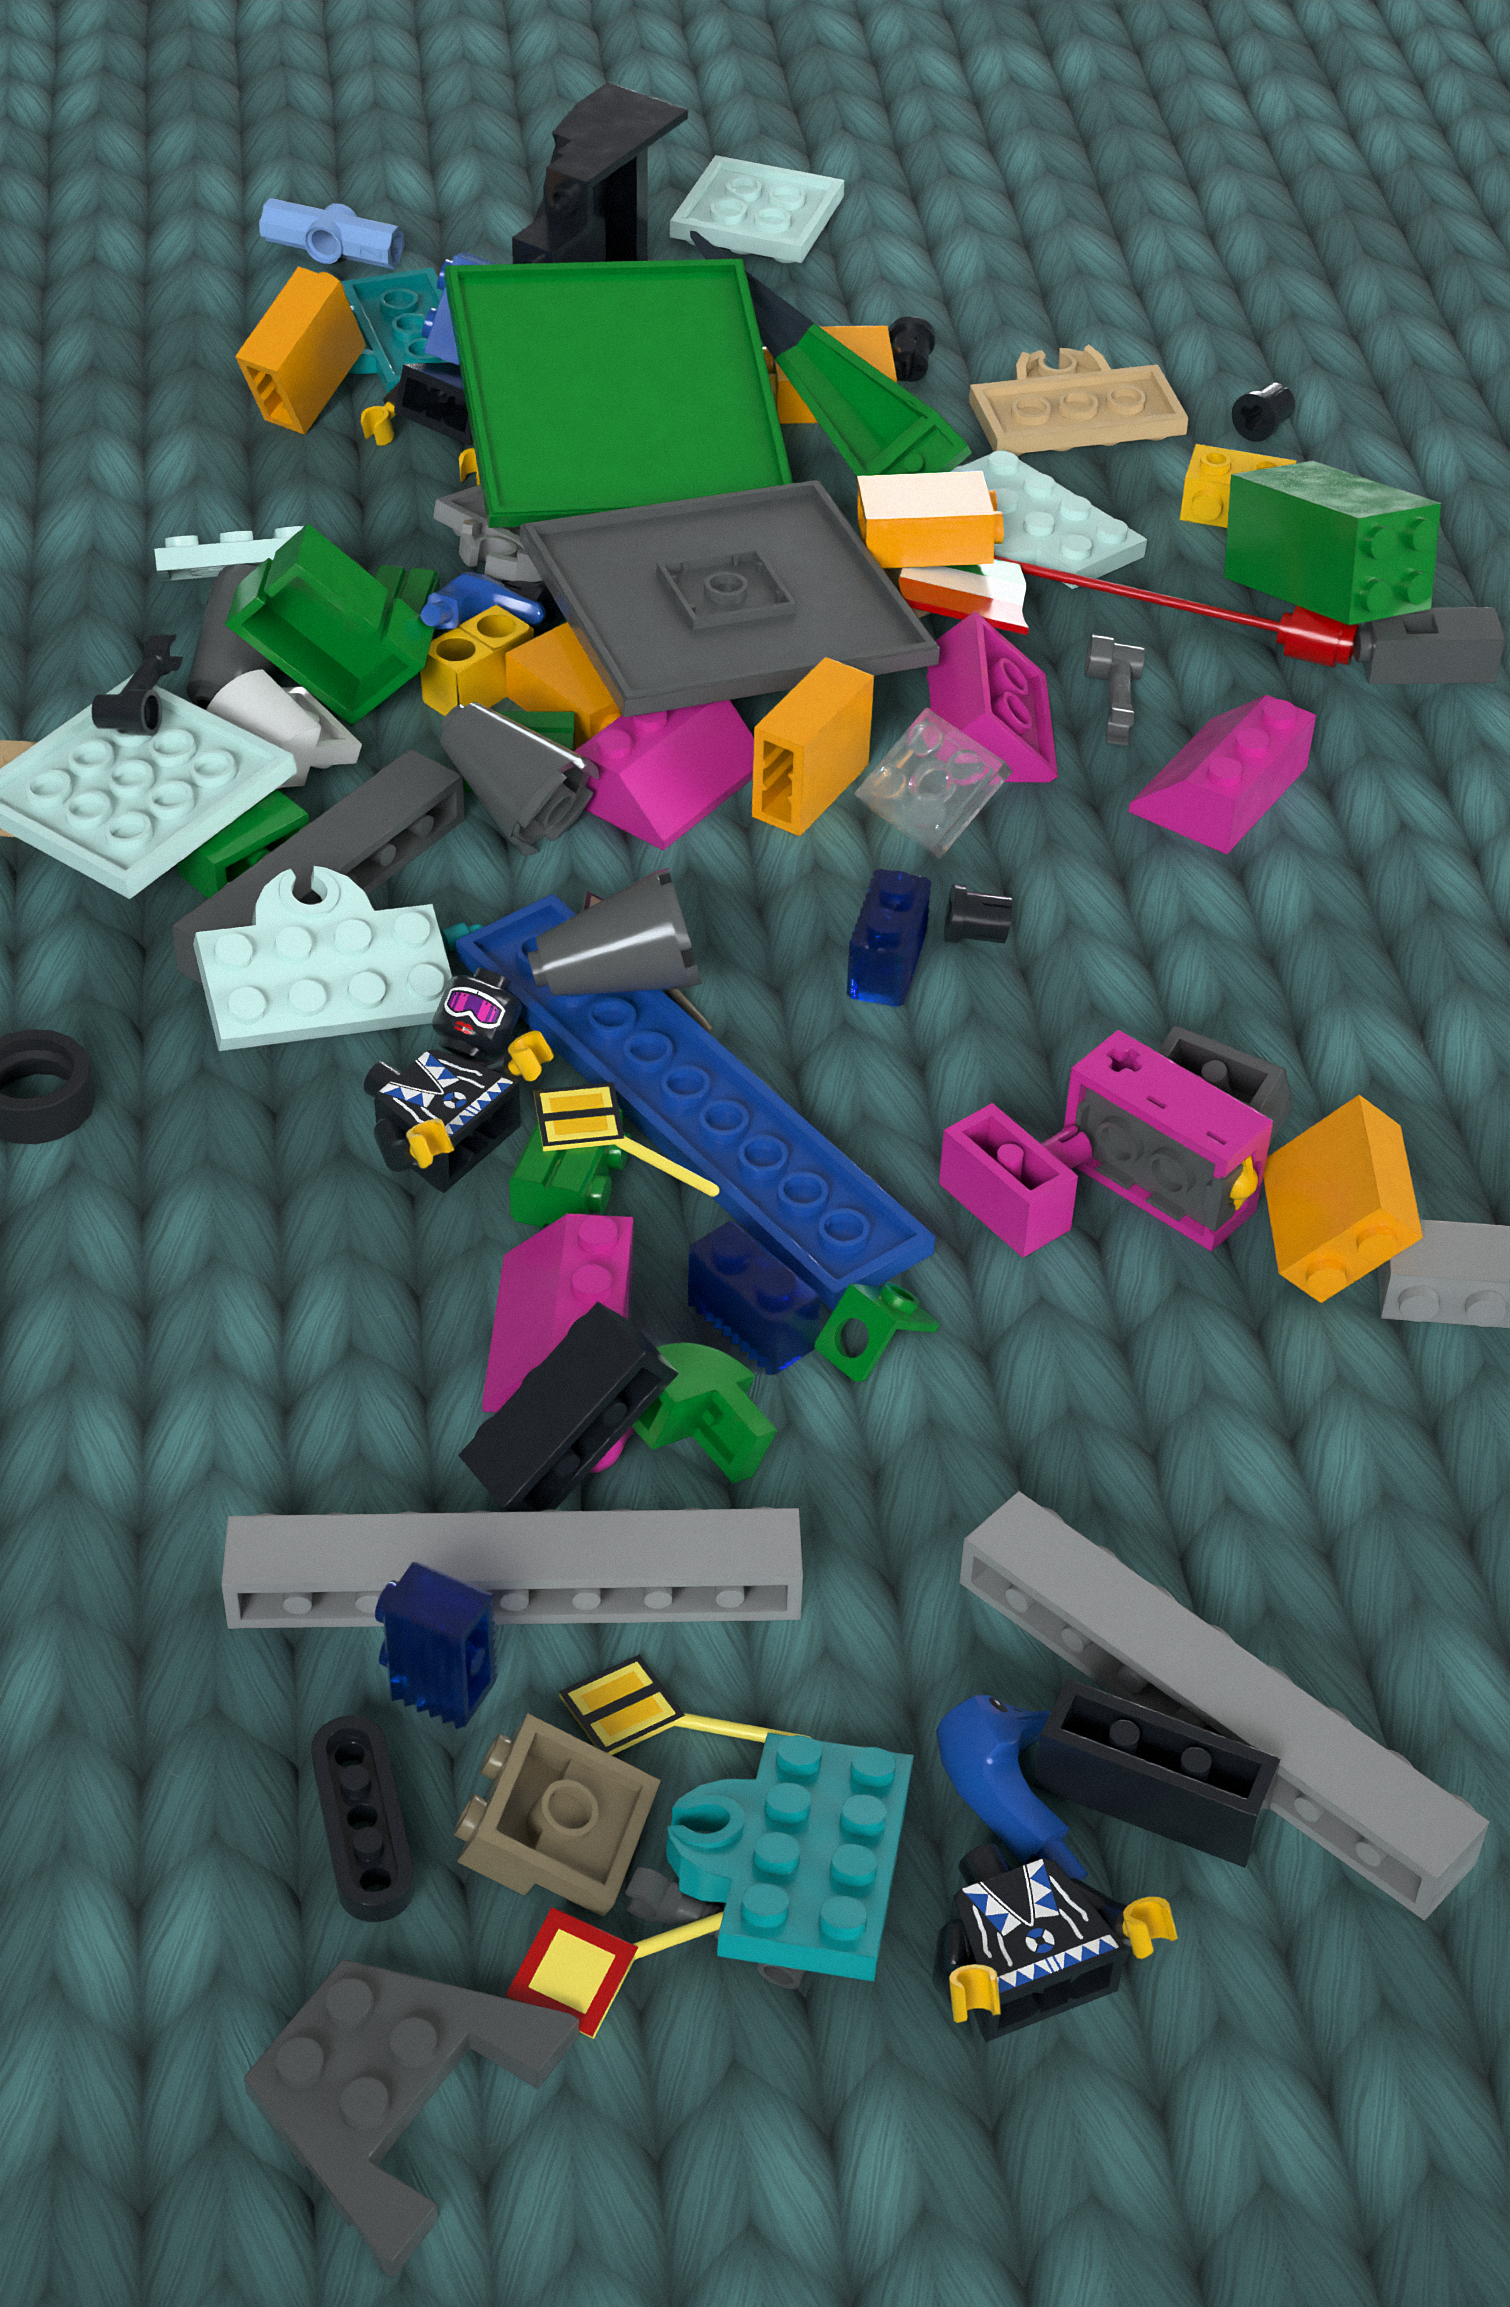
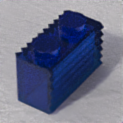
(888, 937)
(753, 1298)
(437, 1643)

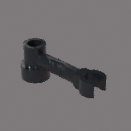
(139, 706)

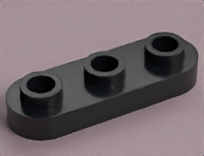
(357, 1795)

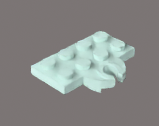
(1051, 524)
(321, 966)

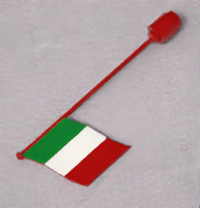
(1000, 588)

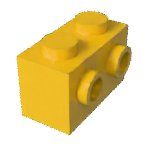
(1209, 479)

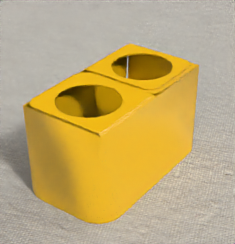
(477, 657)

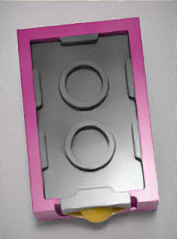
(1168, 1139)

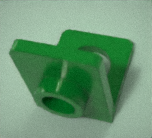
(882, 1313)

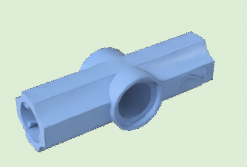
(332, 233)

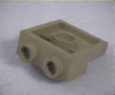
(555, 1816)

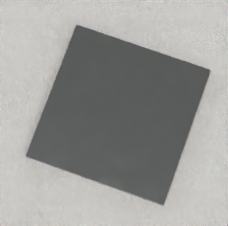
(723, 596)

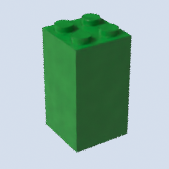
(1332, 541)

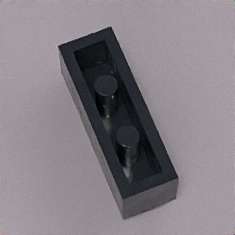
(568, 1412)
(1155, 1772)

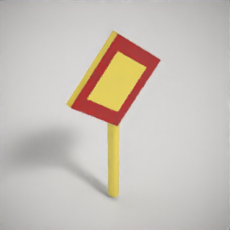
(583, 1967)

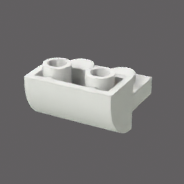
(288, 720)

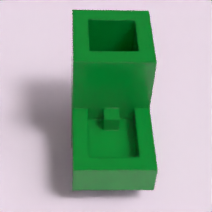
(710, 1406)

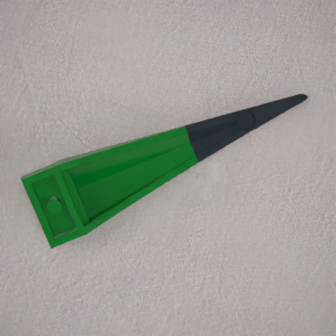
(860, 409)

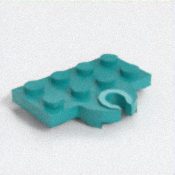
(391, 320)
(797, 1853)

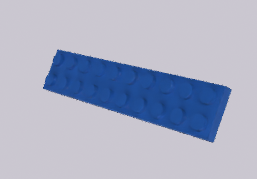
(712, 1117)

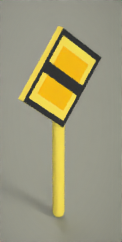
(591, 1118)
(632, 1705)

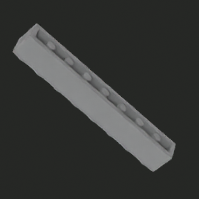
(535, 1563)
(1156, 1653)

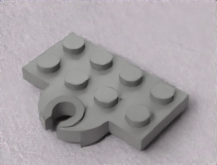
(497, 546)

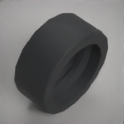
(50, 1115)

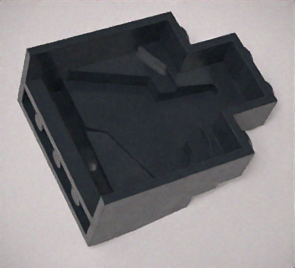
(598, 181)

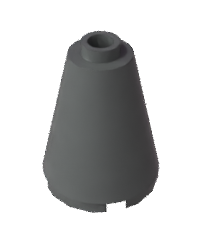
(220, 651)
(517, 774)
(620, 944)

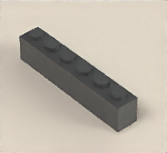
(361, 836)

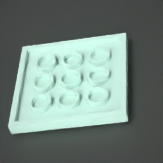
(134, 802)

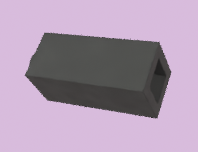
(1432, 647)

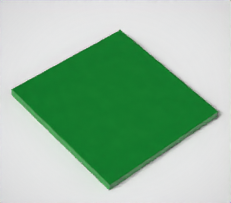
(612, 385)

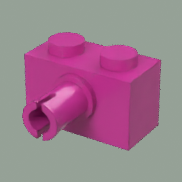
(1011, 1179)

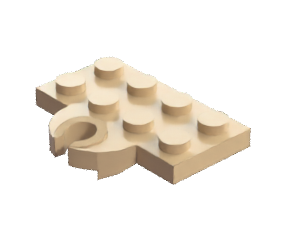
(1076, 404)

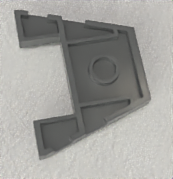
(366, 2064)

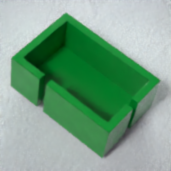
(329, 625)

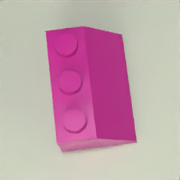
(995, 698)
(668, 769)
(1230, 773)
(550, 1286)

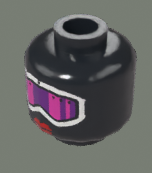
(476, 1015)

